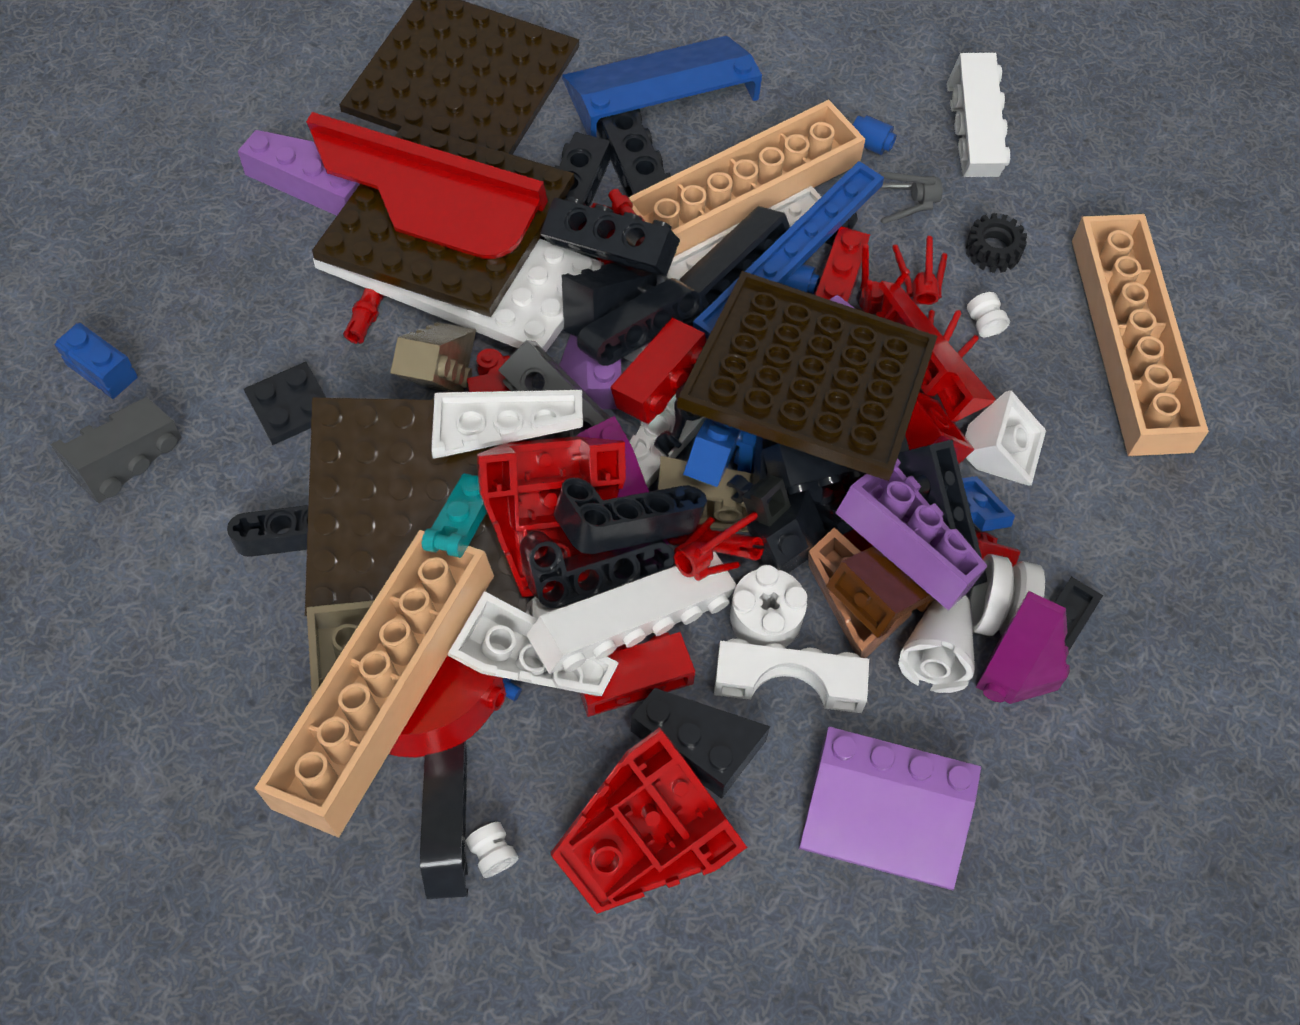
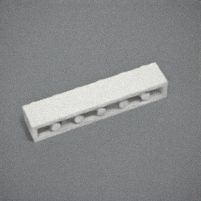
(626, 616)

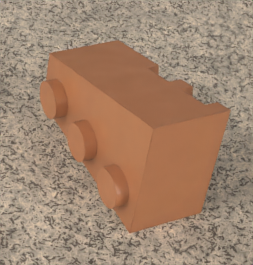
(823, 562)

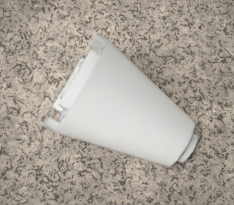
(941, 648)

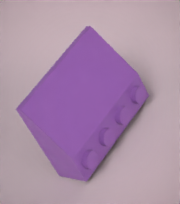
(890, 808)

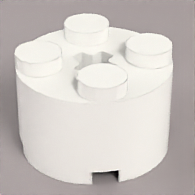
(768, 607)

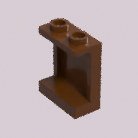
(876, 590)

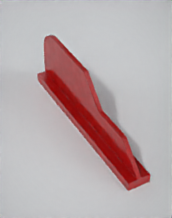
(433, 191)

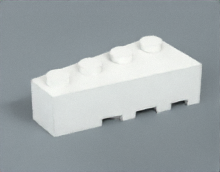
(979, 114)

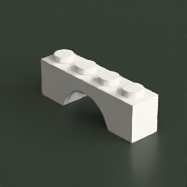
(837, 679)

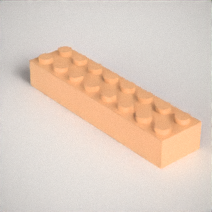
(752, 175)
(1138, 336)
(374, 687)

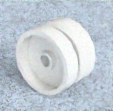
(999, 598)

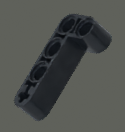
(639, 321)
(625, 521)
(248, 529)
(638, 563)
(444, 824)

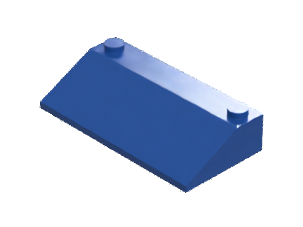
(660, 79)

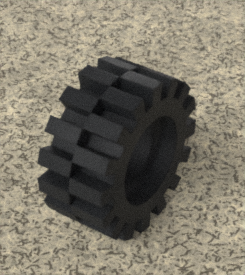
(1001, 230)

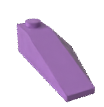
(590, 374)

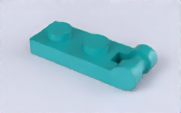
(457, 519)

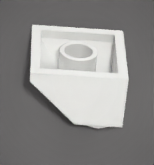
(1006, 440)

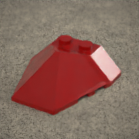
(523, 486)
(645, 829)

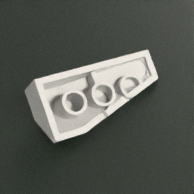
(498, 646)

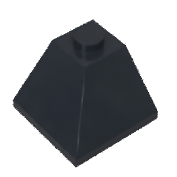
(791, 535)

